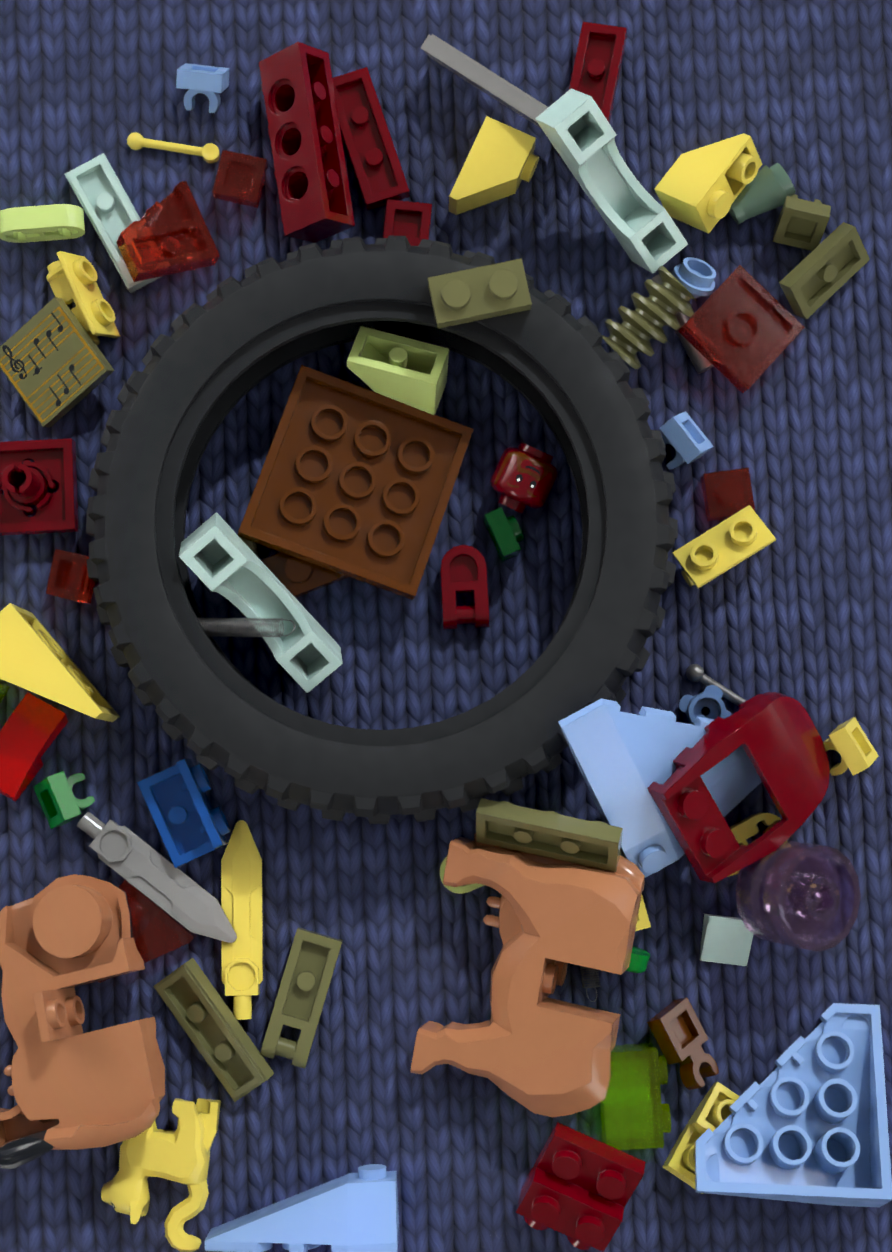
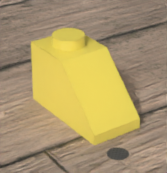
(493, 166)

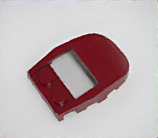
(788, 761)

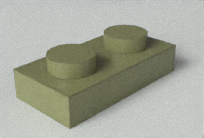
(824, 270)
(479, 293)

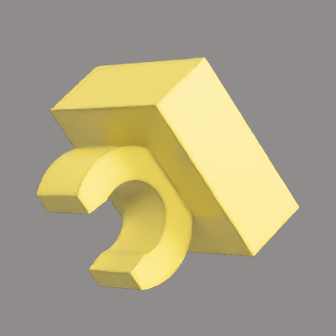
(852, 746)

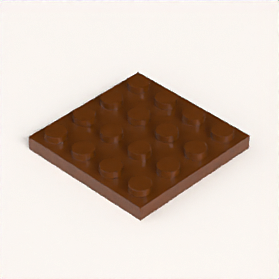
(356, 482)

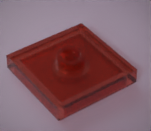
(741, 329)

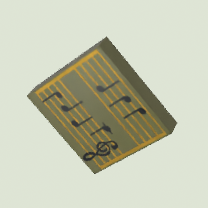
(53, 362)

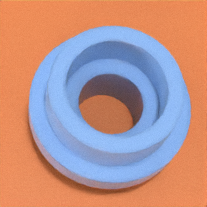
(695, 276)

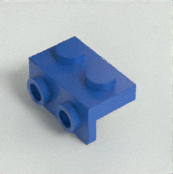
(184, 811)

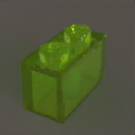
(633, 1106)

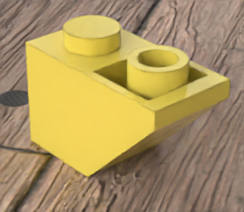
(708, 181)

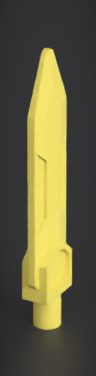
(244, 909)

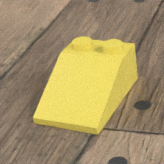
(40, 665)

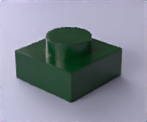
(504, 533)

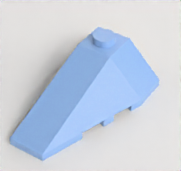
(347, 1213)

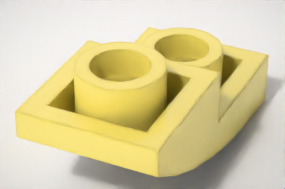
(709, 1114)

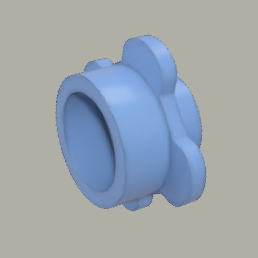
(708, 698)

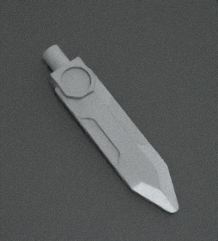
(158, 879)

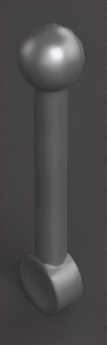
(696, 673)

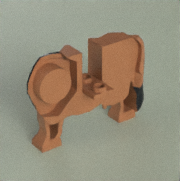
(68, 1083)

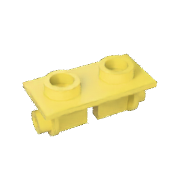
(75, 281)
(723, 547)

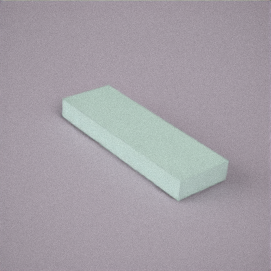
(107, 209)

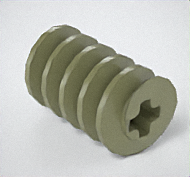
(648, 318)

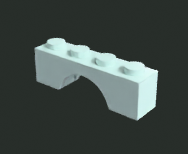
(590, 152)
(241, 577)

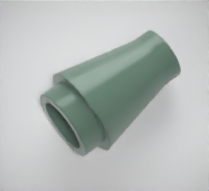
(763, 193)

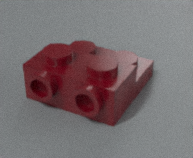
(579, 1188)

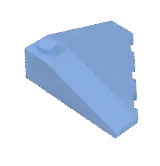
(626, 754)
(812, 1124)

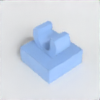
(204, 80)
(685, 438)

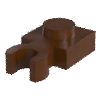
(681, 1039)

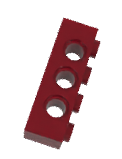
(306, 143)

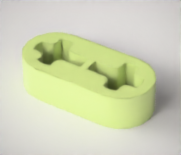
(41, 223)

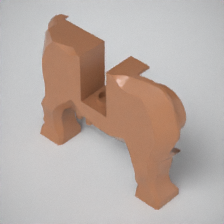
(550, 915)

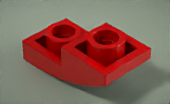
(24, 741)

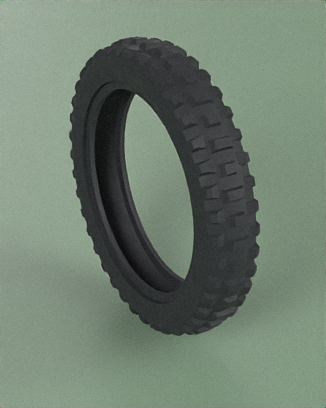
(200, 377)

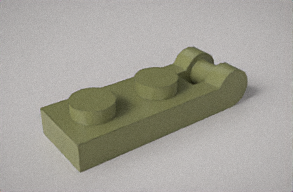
(301, 995)

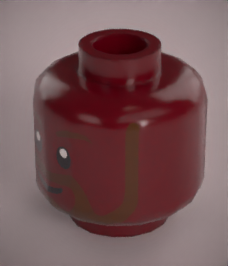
(524, 477)

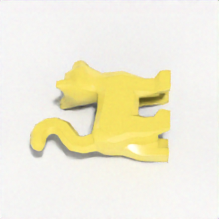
(171, 1155)

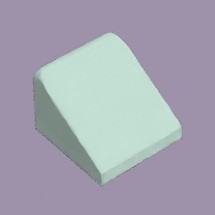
(725, 940)

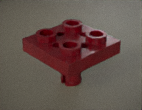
(28, 486)

